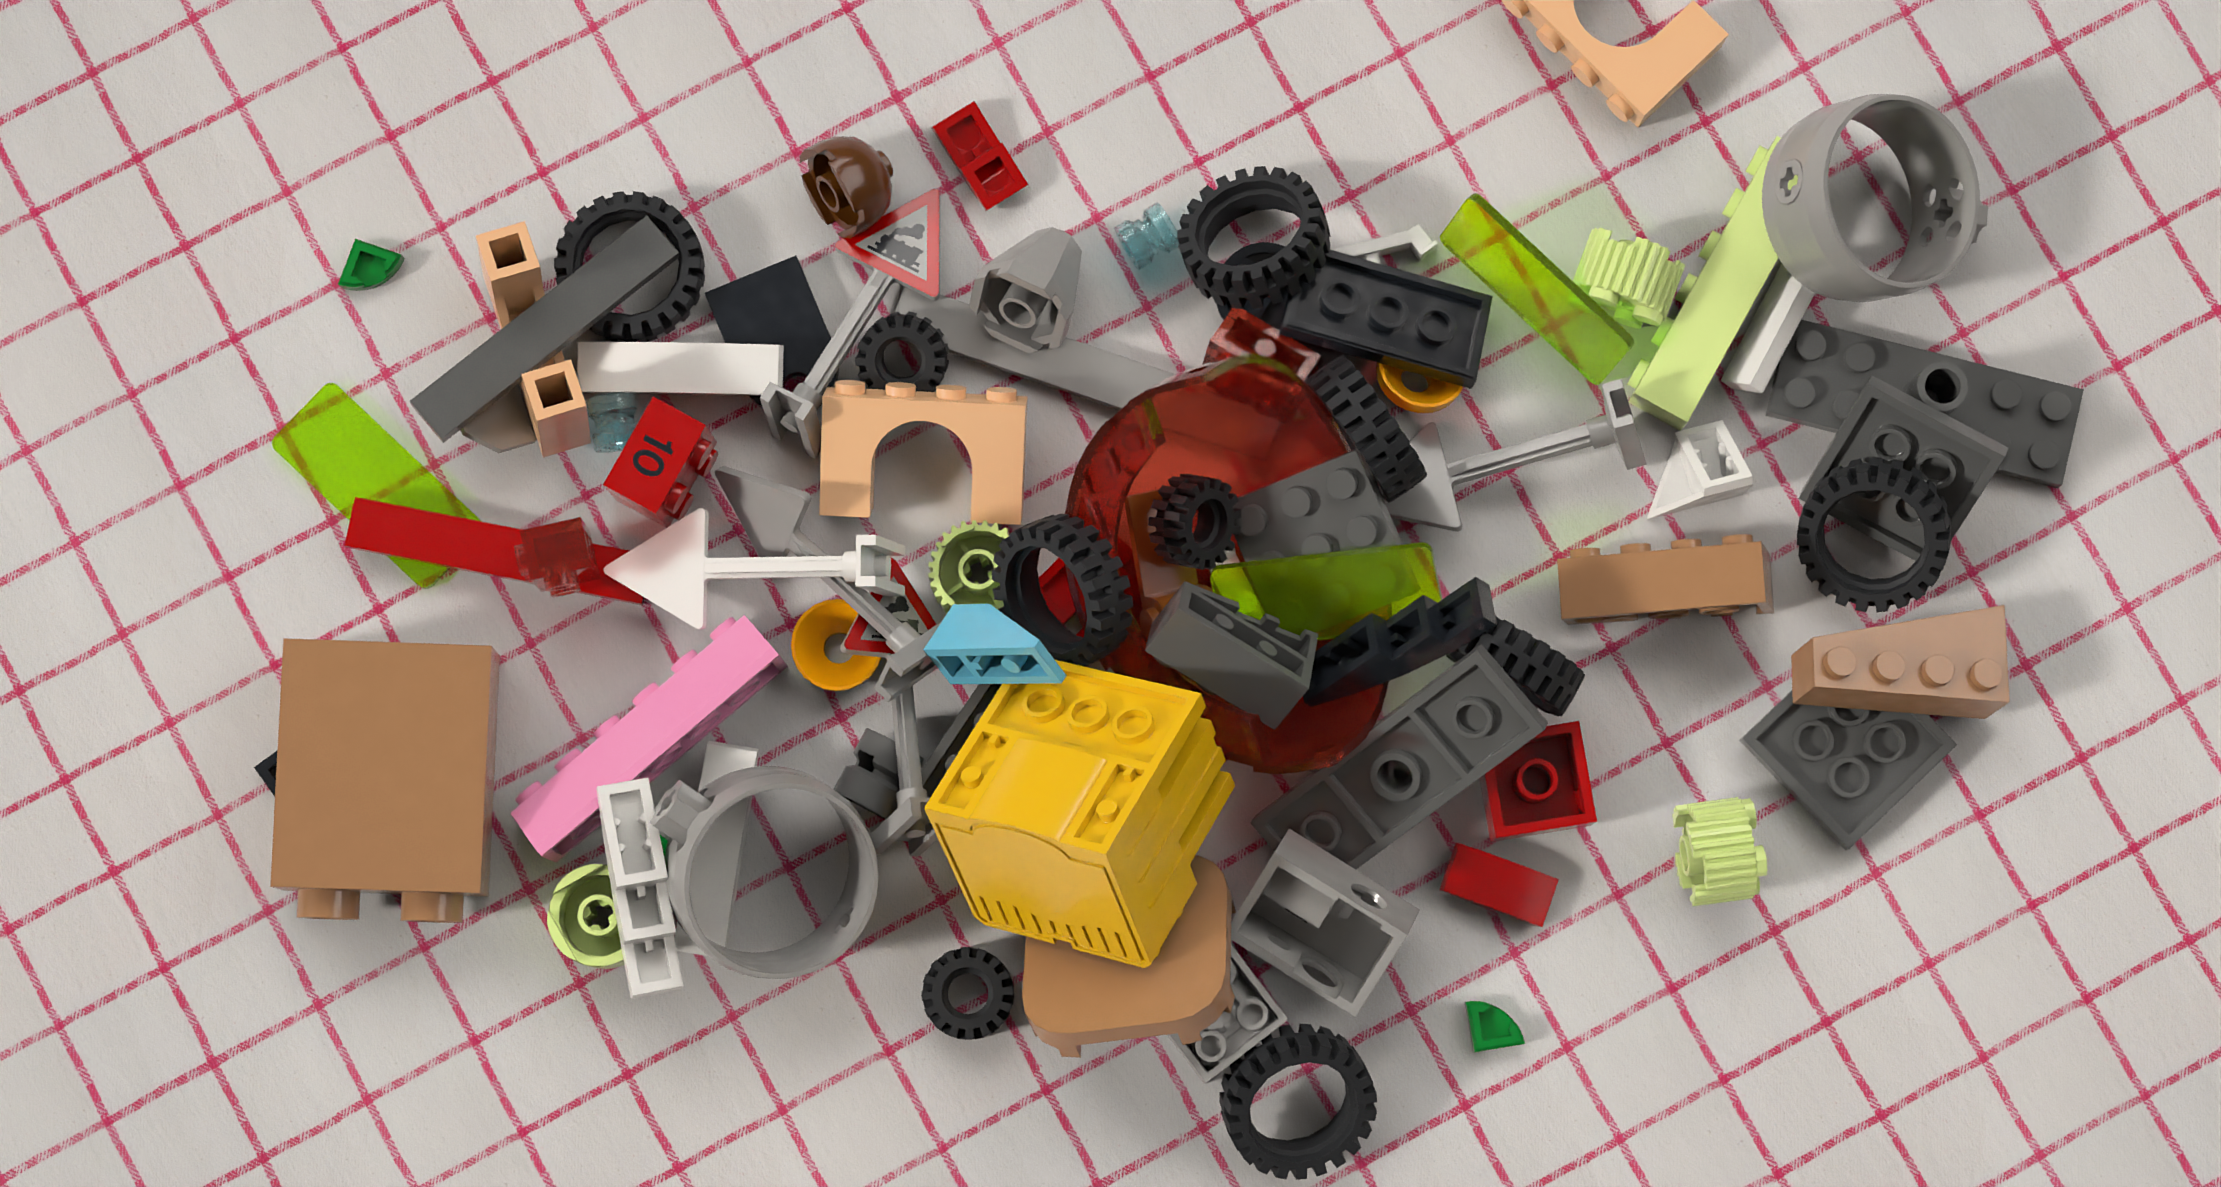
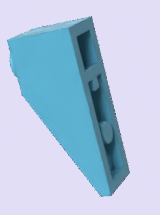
(989, 648)

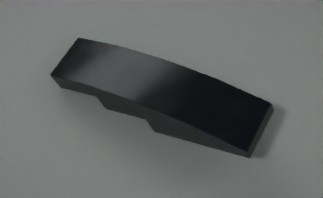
(1386, 649)

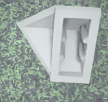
(1701, 470)

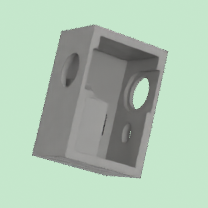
(1325, 917)

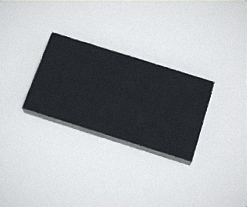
(1391, 318)

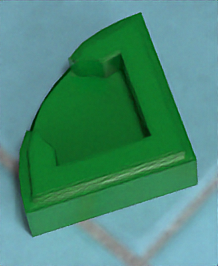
(369, 266)
(1491, 1027)

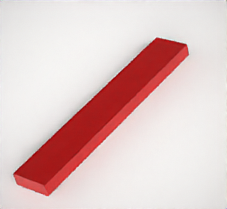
(460, 545)

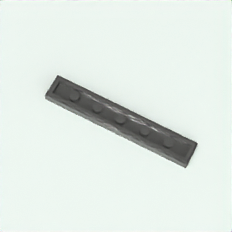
(544, 329)

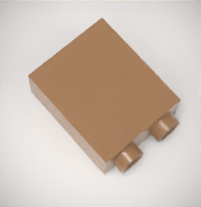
(385, 776)

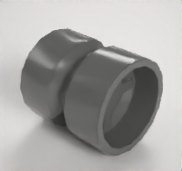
(874, 777)

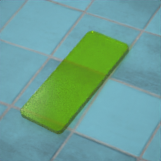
(1536, 289)
(353, 457)
(1331, 588)

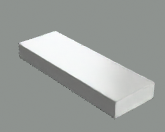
(1768, 334)

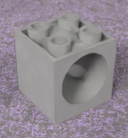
(1234, 1033)

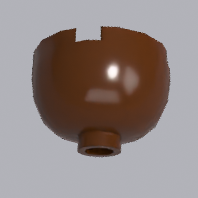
(848, 183)

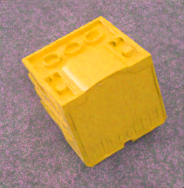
(1083, 810)

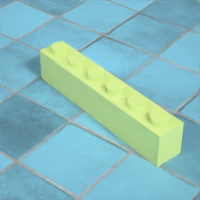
(1711, 307)

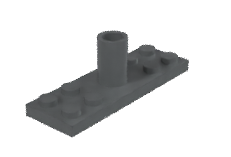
(1830, 367)
(1408, 763)

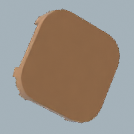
(1094, 999)

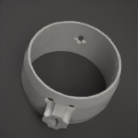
(1931, 158)
(689, 814)

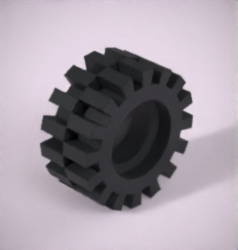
(907, 328)
(1176, 515)
(936, 987)

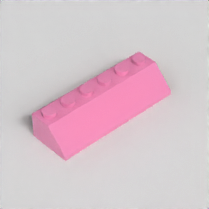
(650, 736)

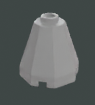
(1030, 290)

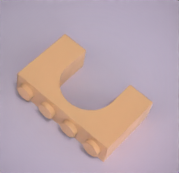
(1630, 77)
(553, 389)
(987, 424)

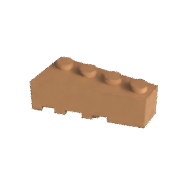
(1665, 581)
(1915, 666)

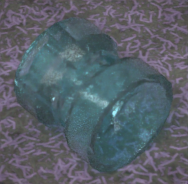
(1143, 238)
(613, 420)

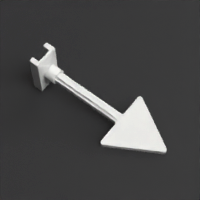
(676, 567)

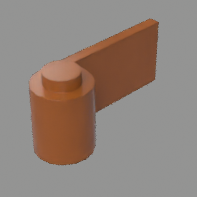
(1155, 577)

